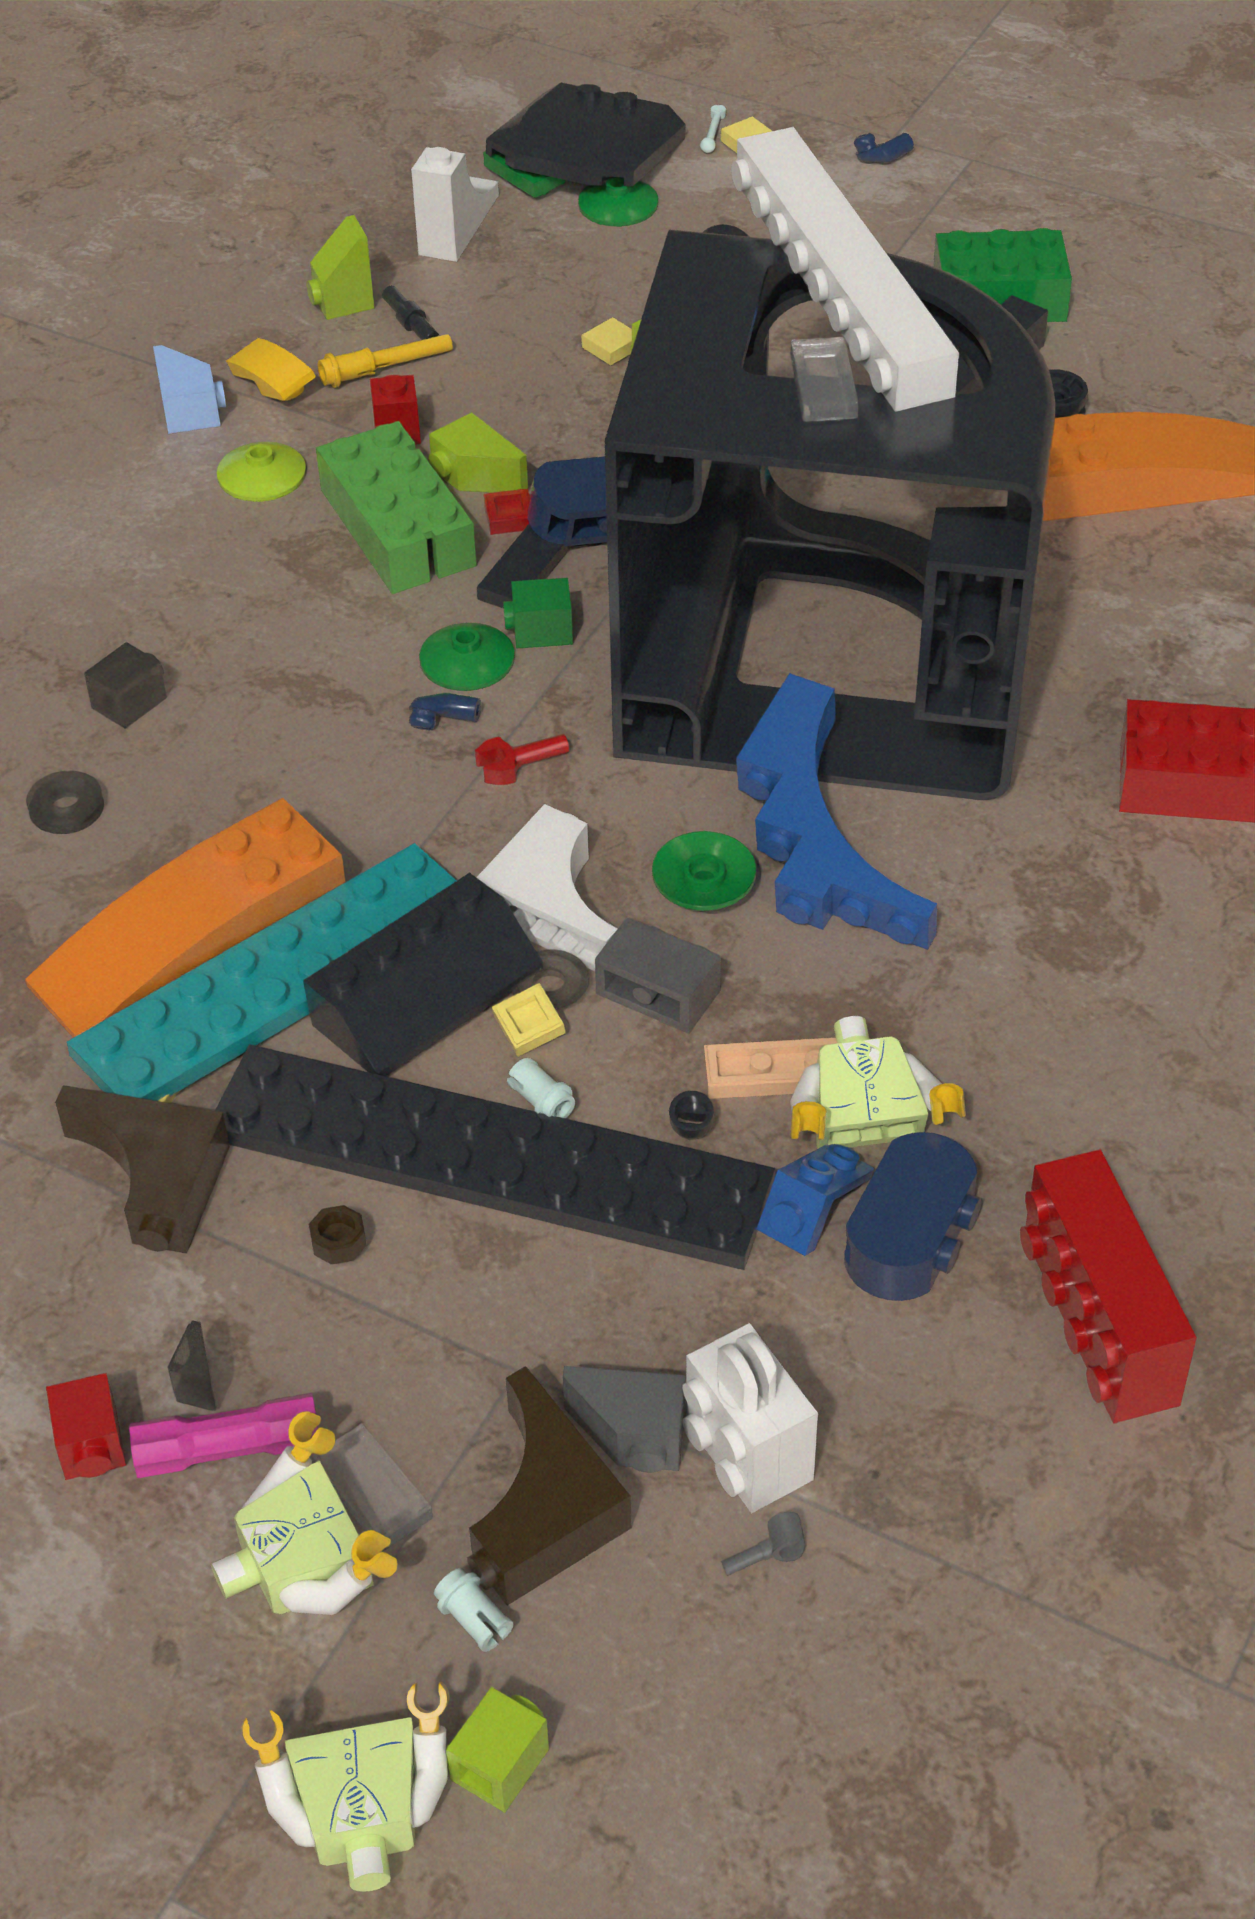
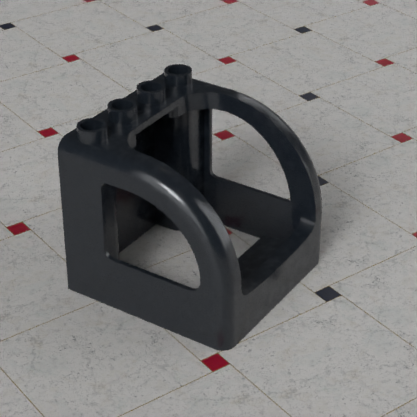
(706, 523)

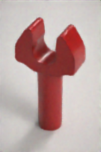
(503, 761)

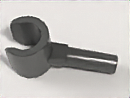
(785, 1544)

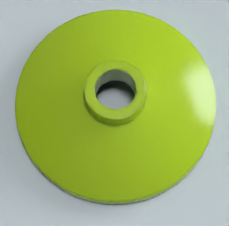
(261, 471)

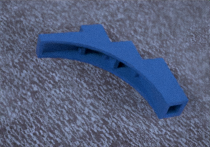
(794, 825)

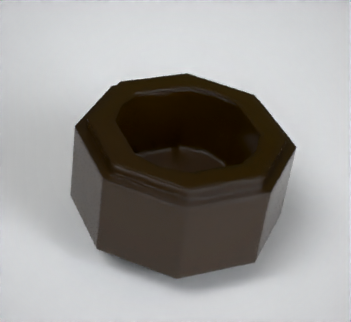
(337, 1234)

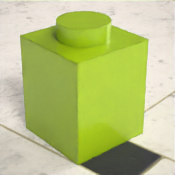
(498, 1748)

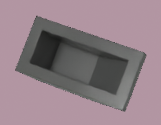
(629, 1414)

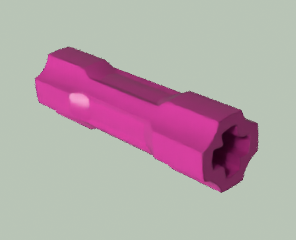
(179, 1442)

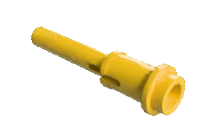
(363, 362)

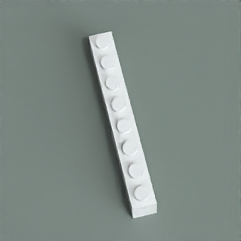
(846, 270)

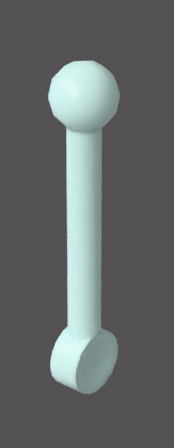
(717, 112)

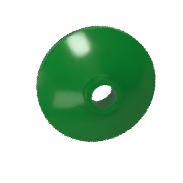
(618, 204)
(466, 656)
(704, 870)

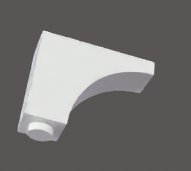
(448, 203)
(538, 882)

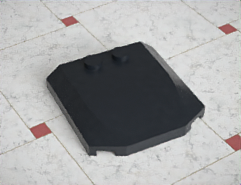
(588, 135)

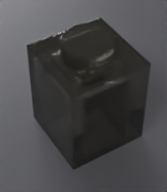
(125, 684)

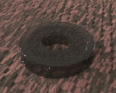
(70, 818)
(564, 966)

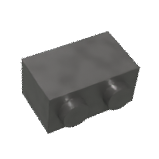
(658, 974)

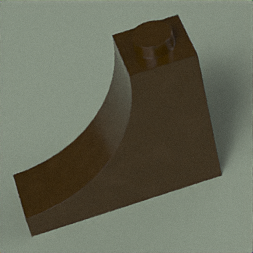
(163, 1148)
(556, 1508)

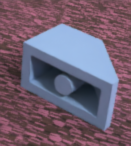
(187, 391)

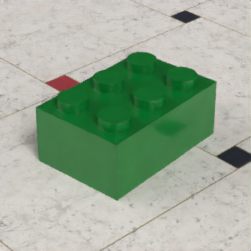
(1010, 263)

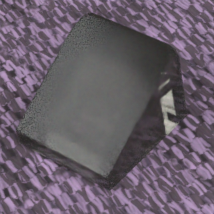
(191, 1370)

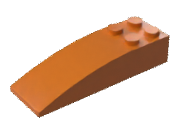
(1145, 462)
(187, 915)

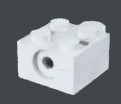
(749, 1418)

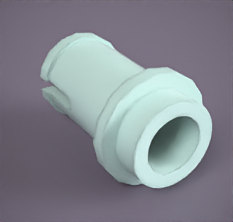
(540, 1089)
(471, 1607)

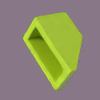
(342, 272)
(477, 457)

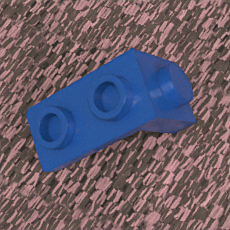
(805, 1193)

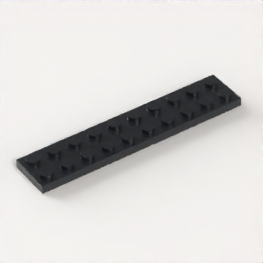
(497, 1156)

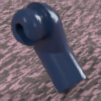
(885, 152)
(444, 705)

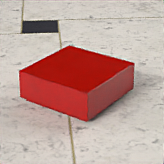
(507, 511)

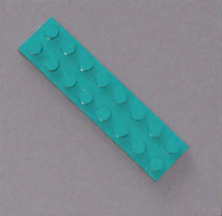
(250, 988)

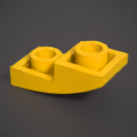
(272, 368)

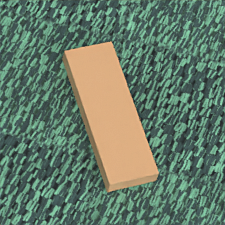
(759, 1066)

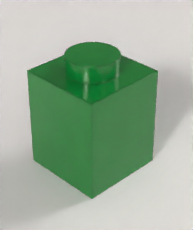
(540, 613)

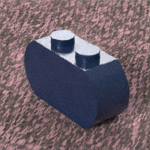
(570, 501)
(911, 1216)

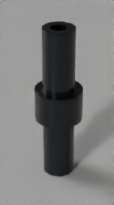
(408, 313)

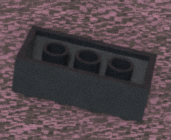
(421, 976)

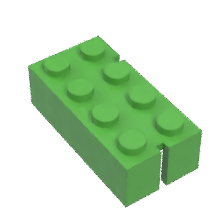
(395, 504)

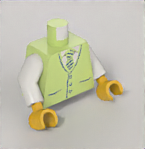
(868, 1091)
(300, 1536)
(356, 1788)

